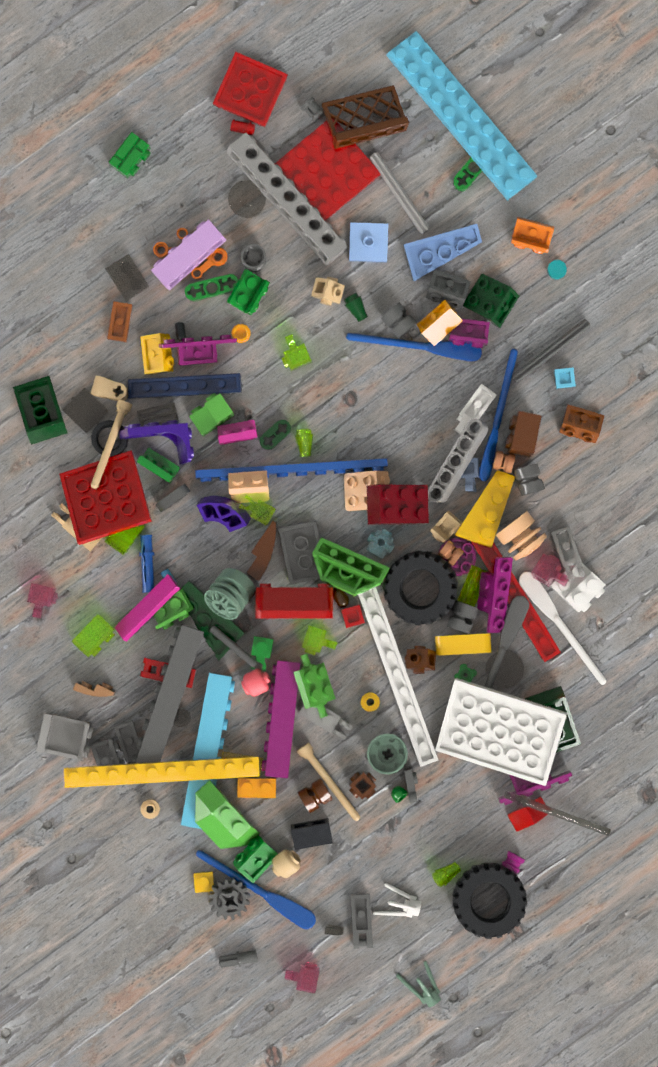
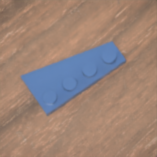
(437, 250)

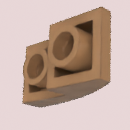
(100, 690)

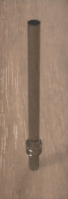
(523, 800)

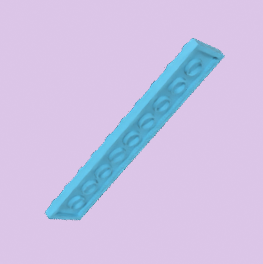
(461, 115)

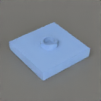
(368, 242)

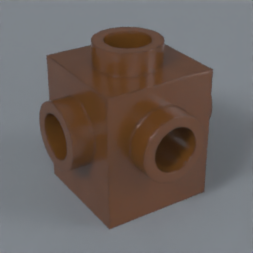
(420, 659)
(360, 792)

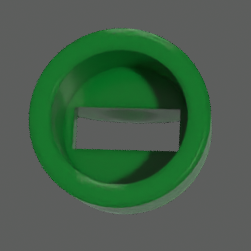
(398, 794)

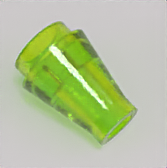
(304, 440)
(445, 874)

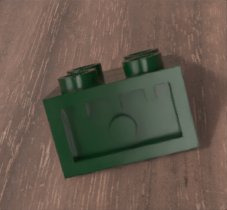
(491, 299)

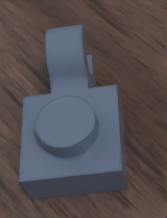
(470, 474)

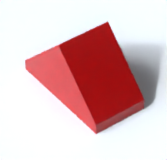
(527, 816)

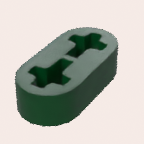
(272, 431)

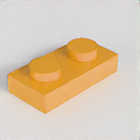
(256, 788)

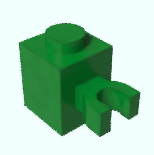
(262, 649)

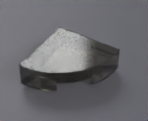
(334, 930)

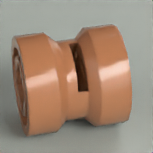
(503, 461)
(450, 552)

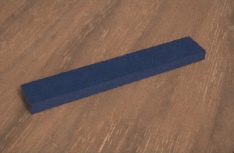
(184, 386)

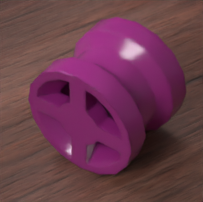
(513, 861)

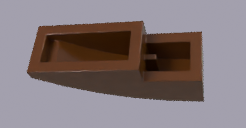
(263, 552)

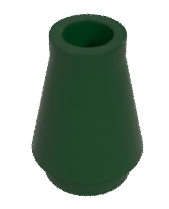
(355, 306)

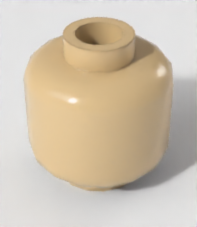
(286, 863)

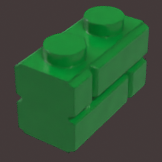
(130, 155)

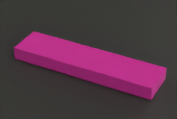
(147, 607)

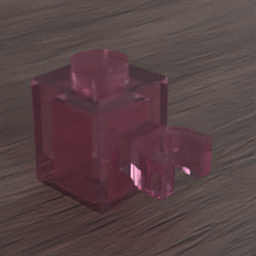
(548, 570)
(41, 597)
(306, 978)

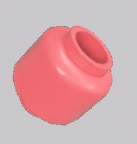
(255, 682)

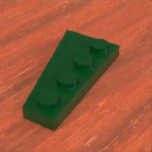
(206, 619)

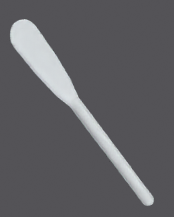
(542, 600)

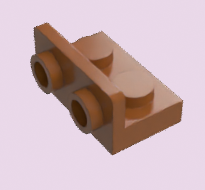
(582, 424)

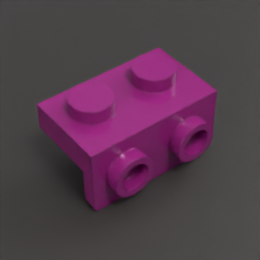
(470, 332)

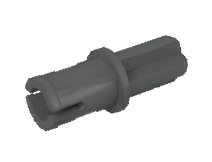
(238, 959)

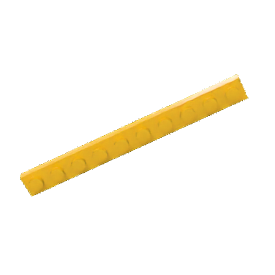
(161, 772)

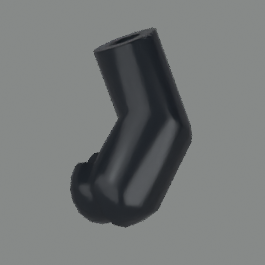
(180, 331)

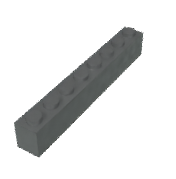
(169, 695)

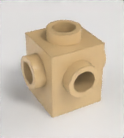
(328, 290)

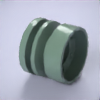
(229, 593)
(383, 743)

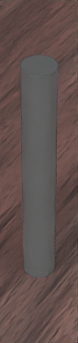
(233, 646)

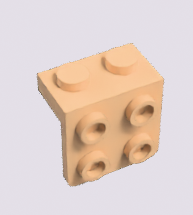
(250, 483)
(356, 487)

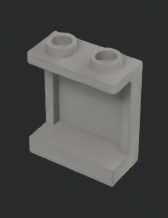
(64, 737)

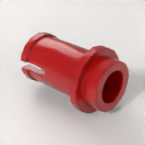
(242, 127)

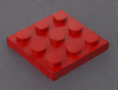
(250, 89)

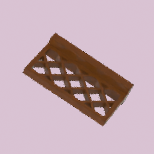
(365, 132)

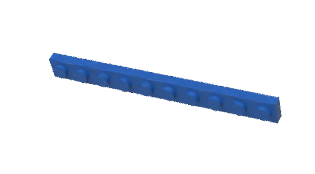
(300, 469)

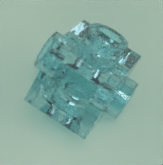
(373, 546)

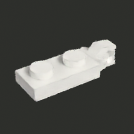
(475, 407)

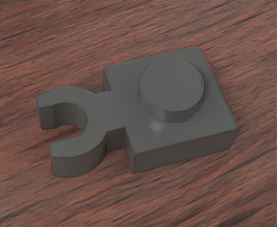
(411, 780)

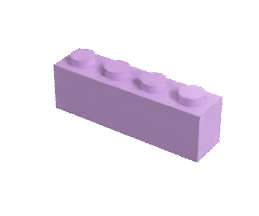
(188, 254)

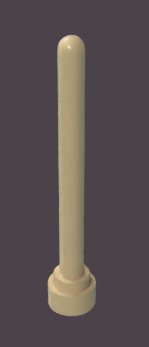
(122, 409)
(307, 752)

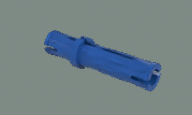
(147, 563)

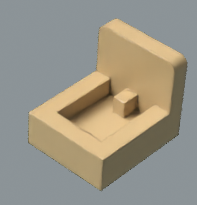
(445, 527)

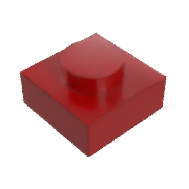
(352, 616)

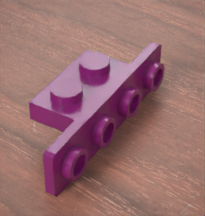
(199, 351)
(494, 593)
(527, 787)

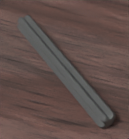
(550, 351)

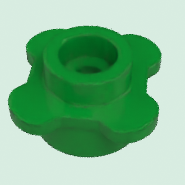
(464, 669)

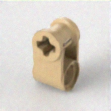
(106, 389)

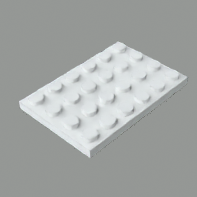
(501, 731)

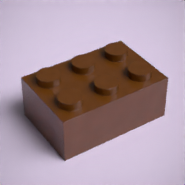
(523, 434)

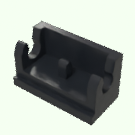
(311, 834)

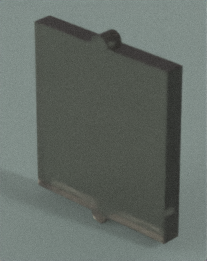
(85, 410)

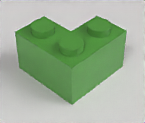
(212, 414)

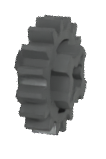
(225, 905)

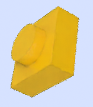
(203, 881)

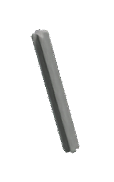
(399, 193)

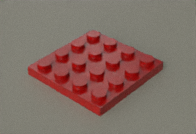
(327, 174)
(110, 508)

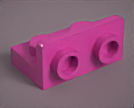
(237, 432)

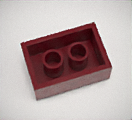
(397, 504)

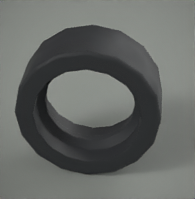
(95, 441)

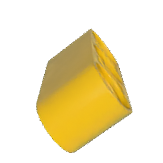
(463, 644)

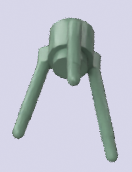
(430, 995)

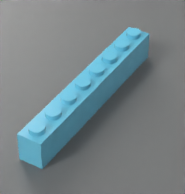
(209, 735)

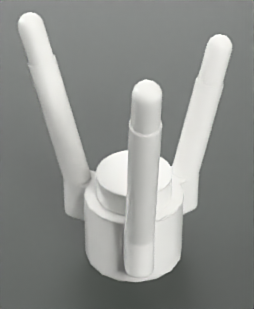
(411, 906)

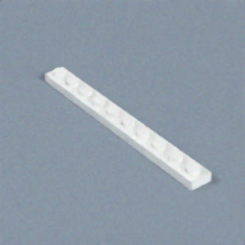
(398, 677)

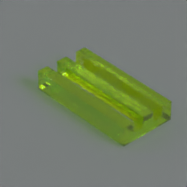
(471, 587)

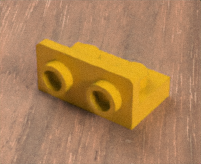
(155, 358)

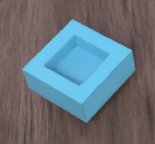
(564, 378)

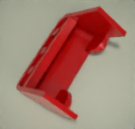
(294, 602)

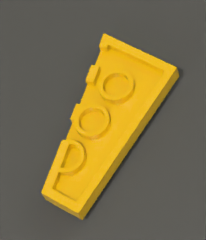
(485, 516)

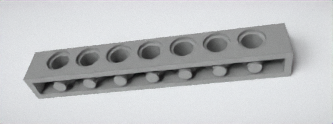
(287, 209)

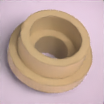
(154, 804)

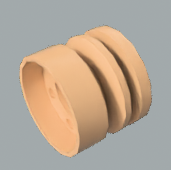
(521, 536)

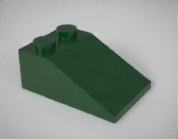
(40, 410)
(556, 699)

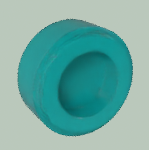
(557, 269)

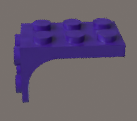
(178, 433)

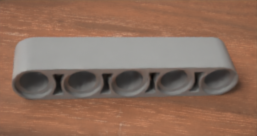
(449, 464)

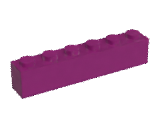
(282, 719)

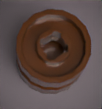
(315, 795)

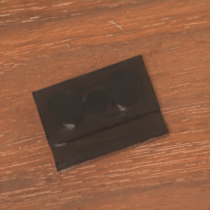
(127, 277)

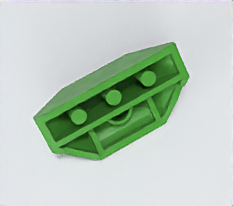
(347, 568)
(221, 818)

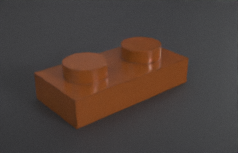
(120, 321)

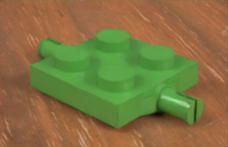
(314, 685)

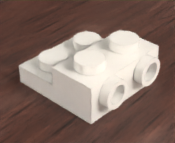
(580, 590)

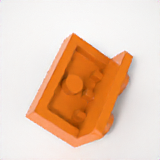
(532, 235)

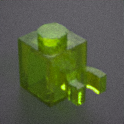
(296, 355)
(260, 511)
(315, 640)

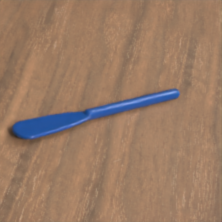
(442, 348)
(490, 450)
(291, 910)

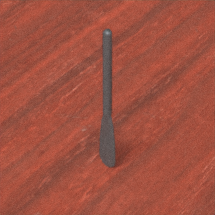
(513, 621)

